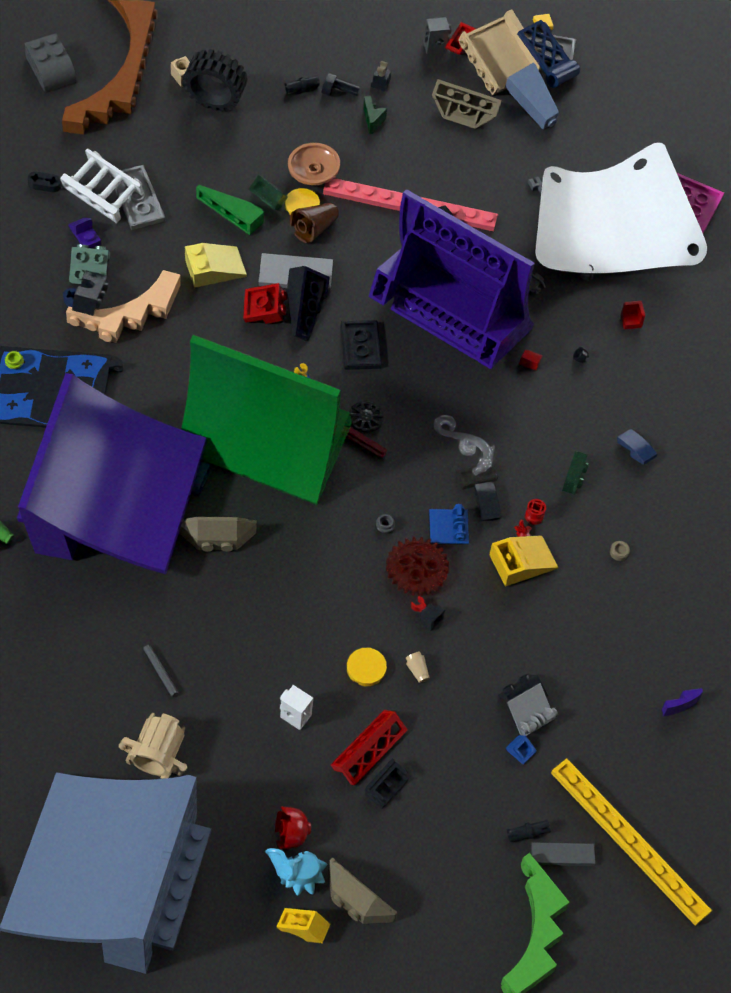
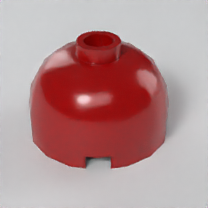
(292, 827)

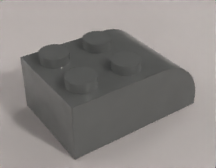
(50, 62)

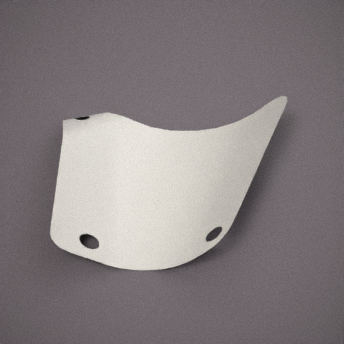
(617, 218)

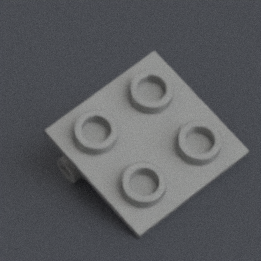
(531, 710)

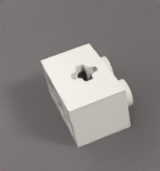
(296, 707)

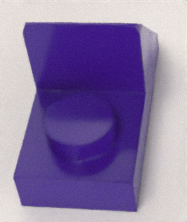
(85, 233)

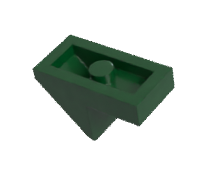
(373, 116)

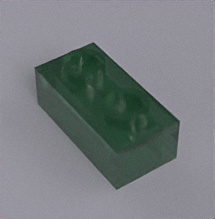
(268, 192)
(577, 467)

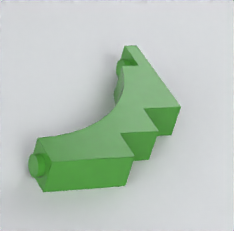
(545, 904)

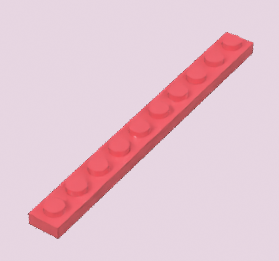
(392, 200)

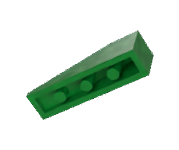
(237, 211)

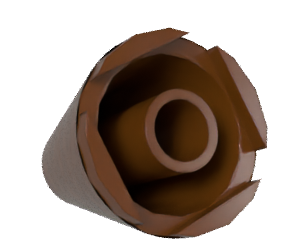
(313, 220)

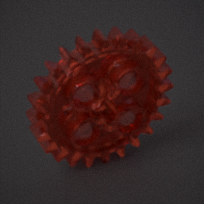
(417, 566)

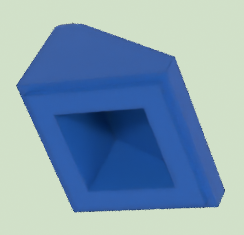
(521, 748)

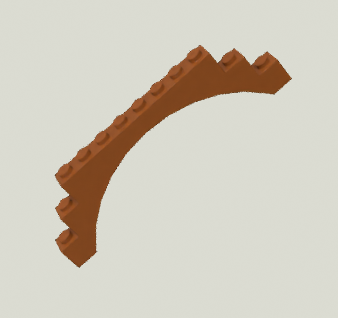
(122, 89)

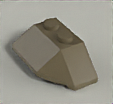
(464, 105)
(217, 532)
(356, 897)

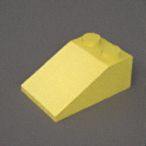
(213, 263)

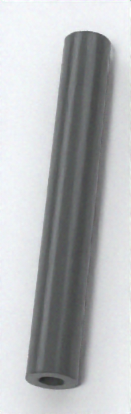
(160, 670)

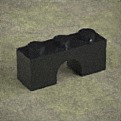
(91, 293)

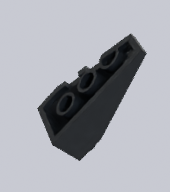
(305, 293)

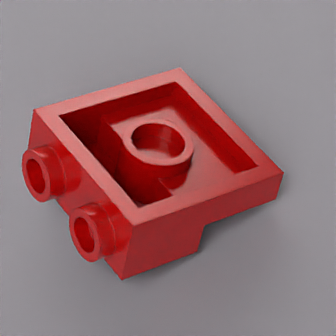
(265, 303)

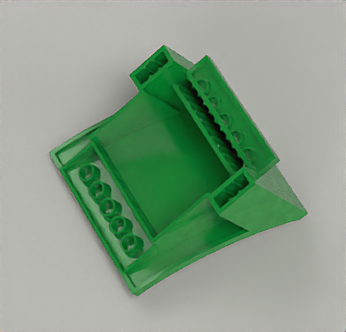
(264, 420)

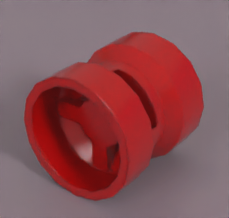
(535, 511)

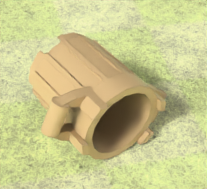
(156, 747)

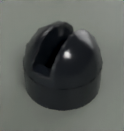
(580, 355)

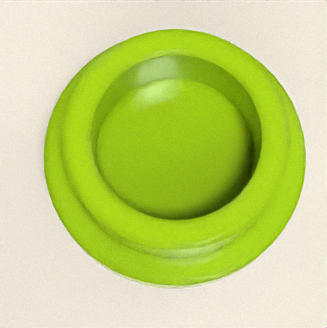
(14, 360)

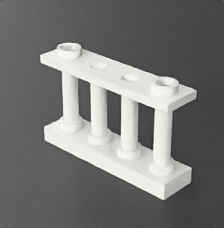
(98, 201)

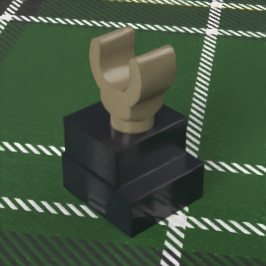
(381, 77)

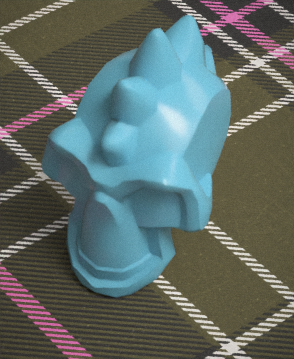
(298, 872)

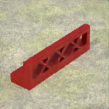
(364, 742)

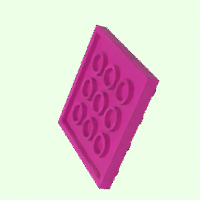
(702, 198)

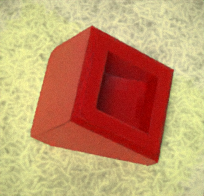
(530, 359)

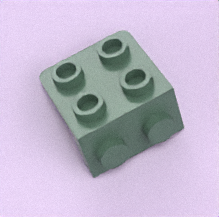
(87, 259)

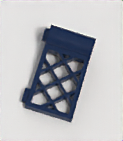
(560, 70)

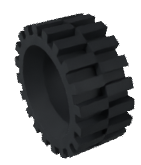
(209, 91)

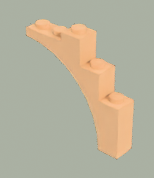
(110, 321)

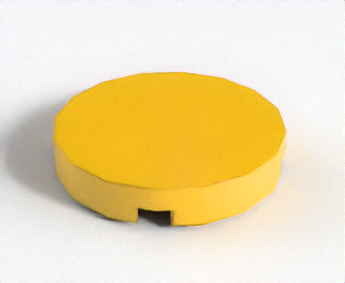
(301, 198)
(366, 666)

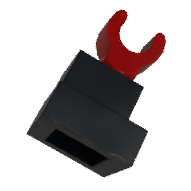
(429, 614)

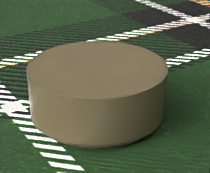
(619, 550)

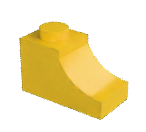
(304, 924)

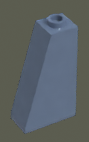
(533, 95)

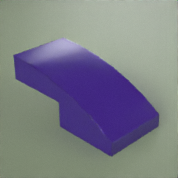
(686, 700)

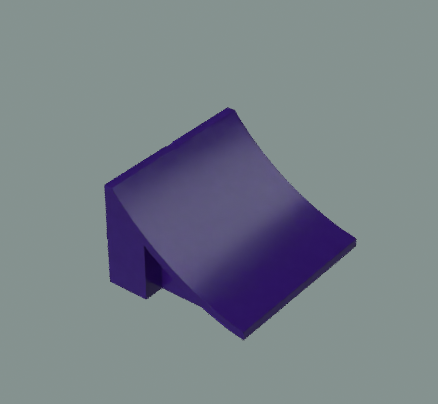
(456, 283)
(108, 480)

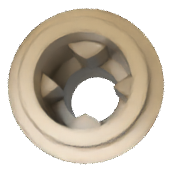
(417, 665)

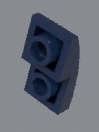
(638, 446)

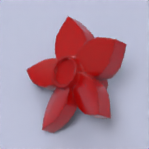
(522, 531)

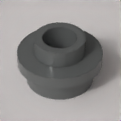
(385, 518)

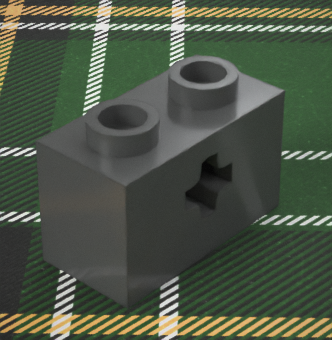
(436, 35)

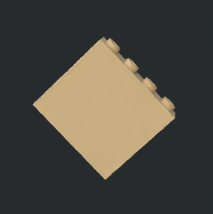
(497, 51)

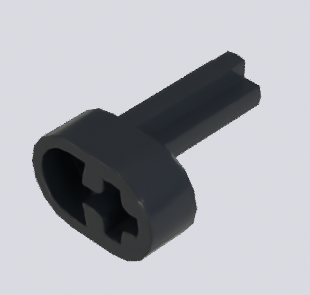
(332, 82)

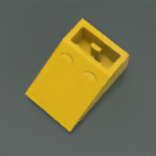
(521, 558)

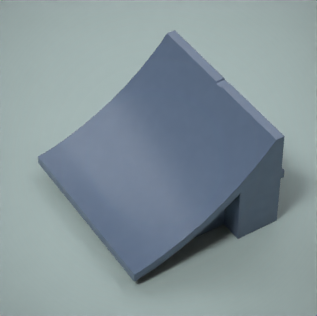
(111, 866)

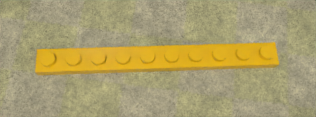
(631, 842)

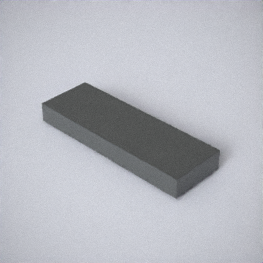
(563, 854)

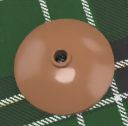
(314, 163)

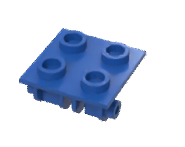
(449, 525)

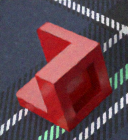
(633, 315)

